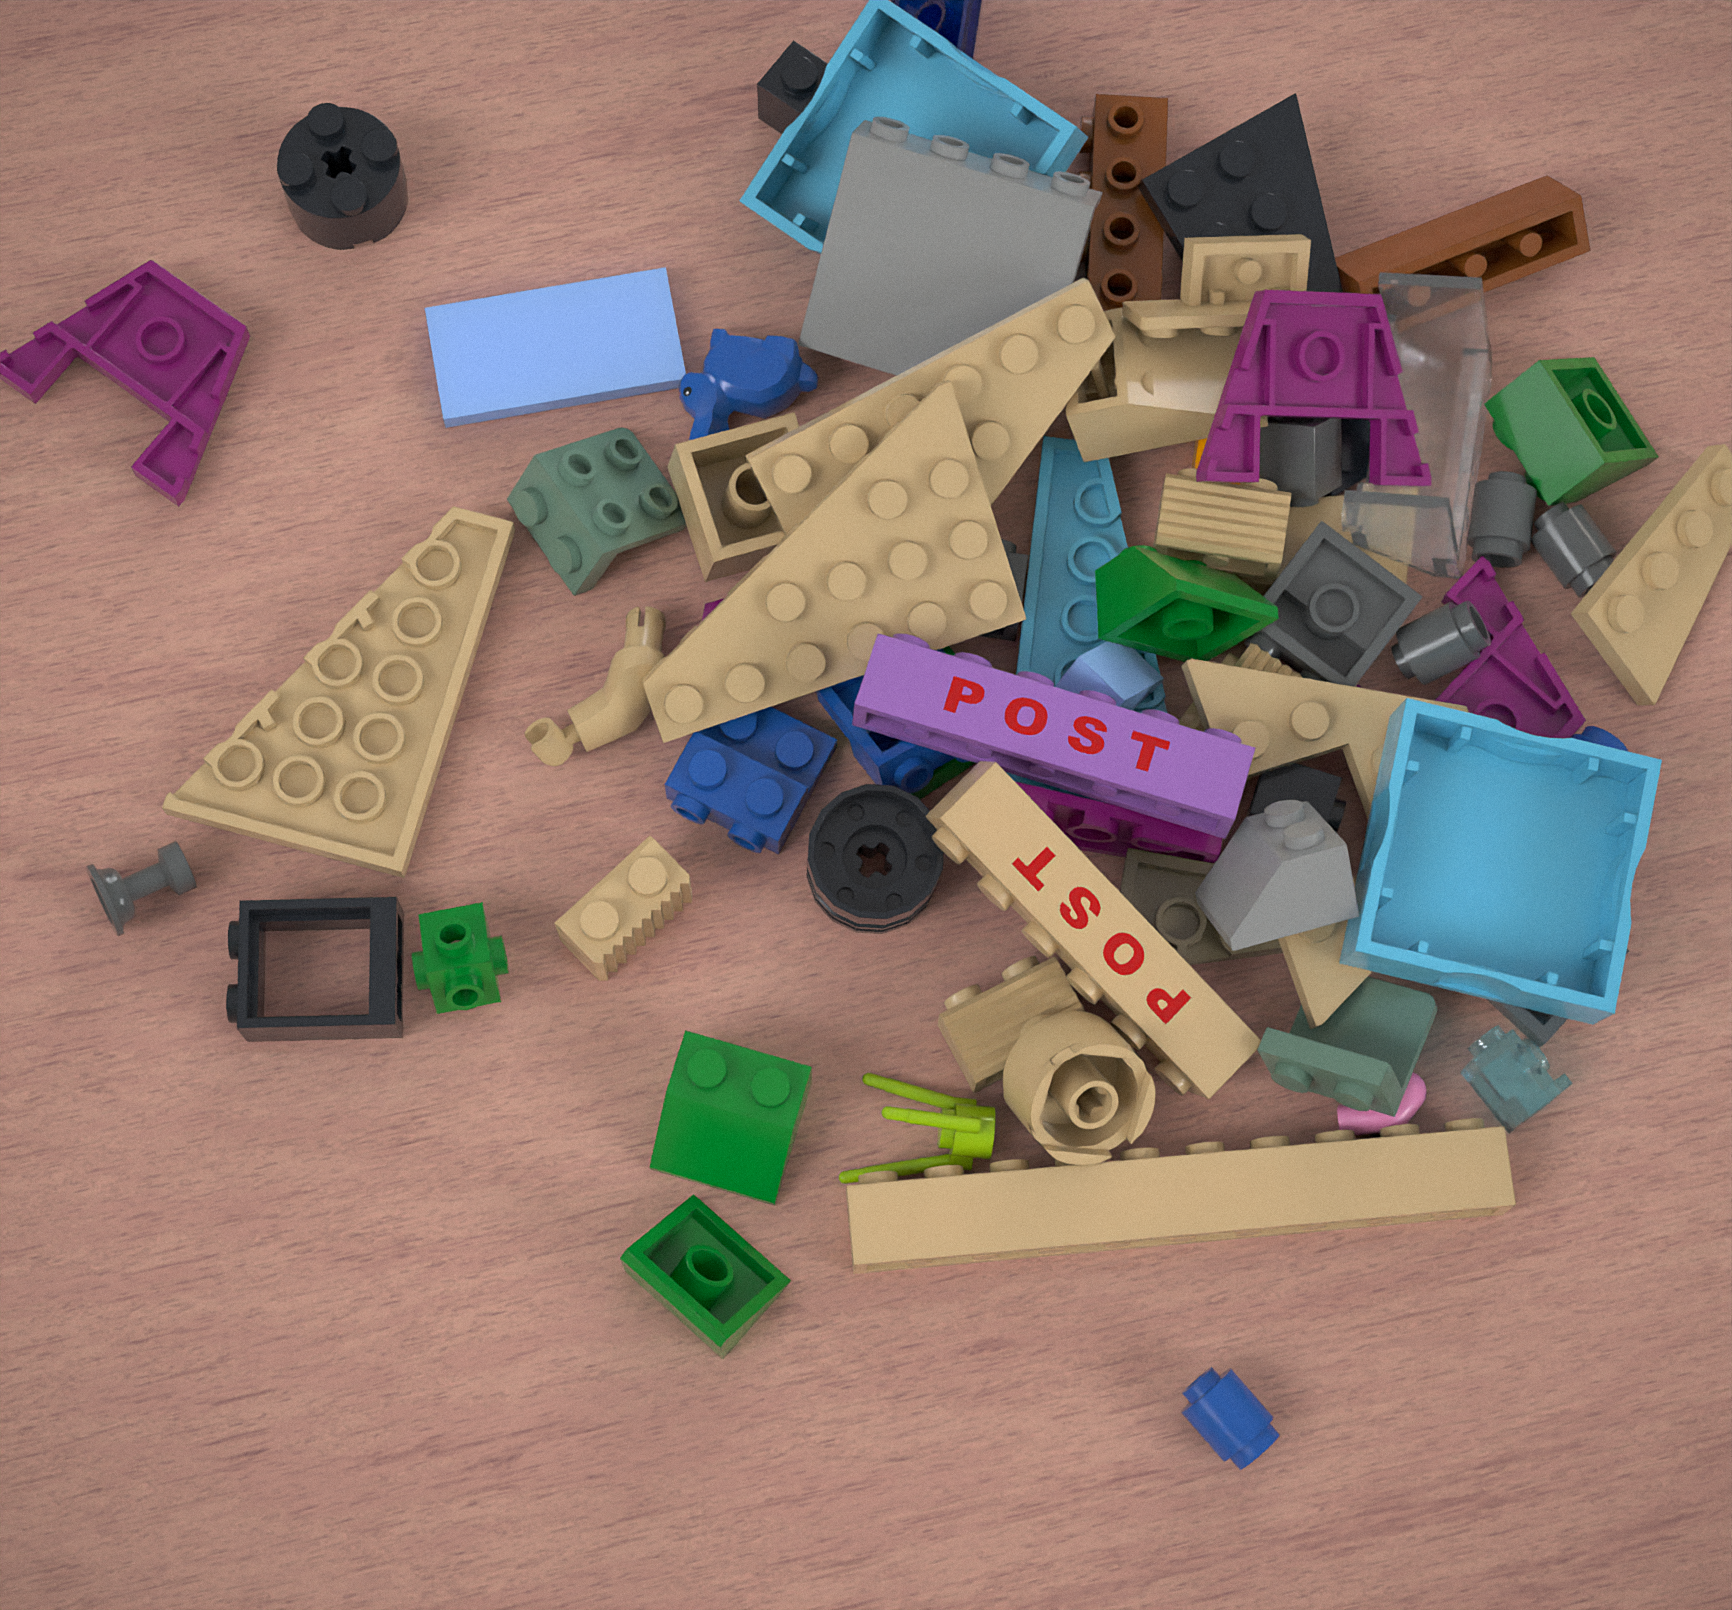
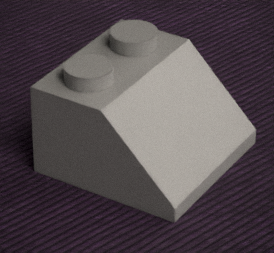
(1279, 877)

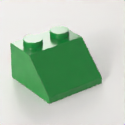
(1568, 429)
(1175, 605)
(730, 1117)

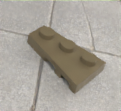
(1165, 895)

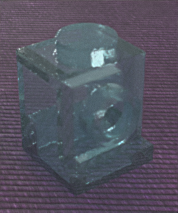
(1511, 1077)

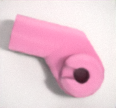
(1371, 1121)

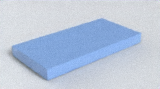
(555, 347)

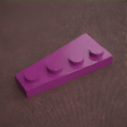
(1114, 829)

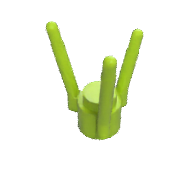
(961, 1128)

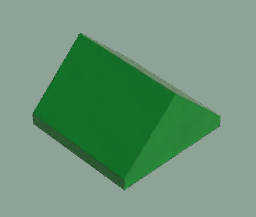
(705, 1274)

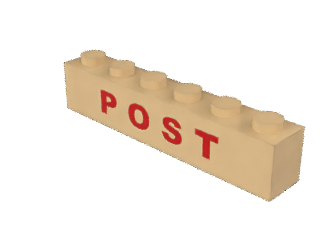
(1093, 930)

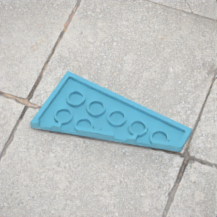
(1072, 536)

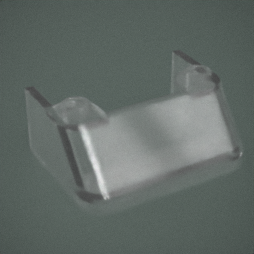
(1445, 381)

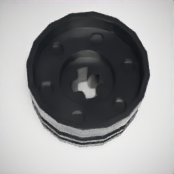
(866, 823)

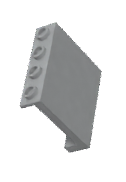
(937, 246)

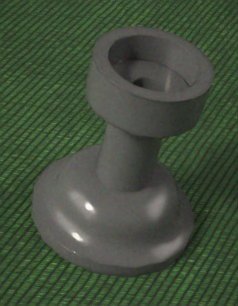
(118, 893)

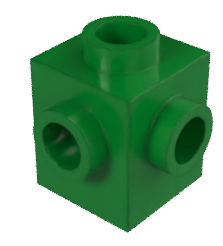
(462, 971)

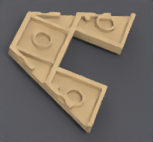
(1287, 724)

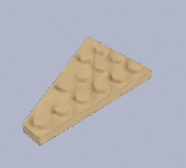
(1006, 384)
(886, 552)
(361, 728)

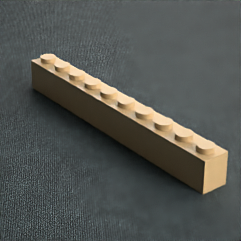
(1179, 1198)

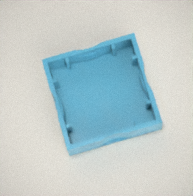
(908, 74)
(1501, 862)

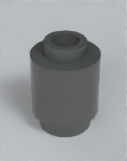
(1502, 519)
(1573, 547)
(1440, 642)

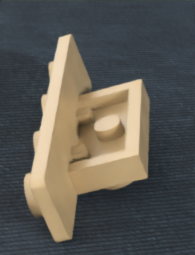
(1221, 283)

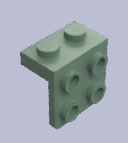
(594, 503)
(1359, 1052)

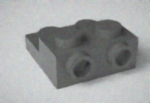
(1333, 610)

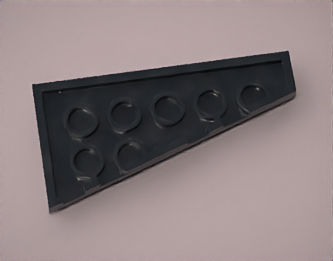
(1258, 185)

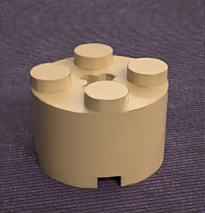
(1077, 1086)

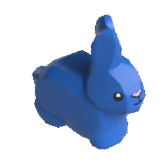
(746, 378)

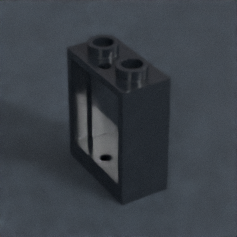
(386, 967)

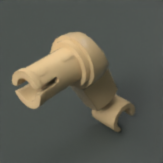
(615, 707)

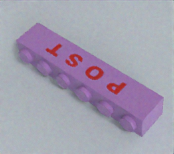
(1053, 734)

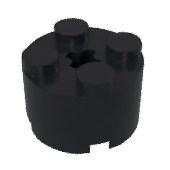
(342, 177)

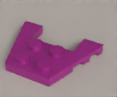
(158, 346)
(1314, 360)
(1511, 675)

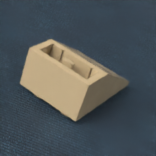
(1150, 390)

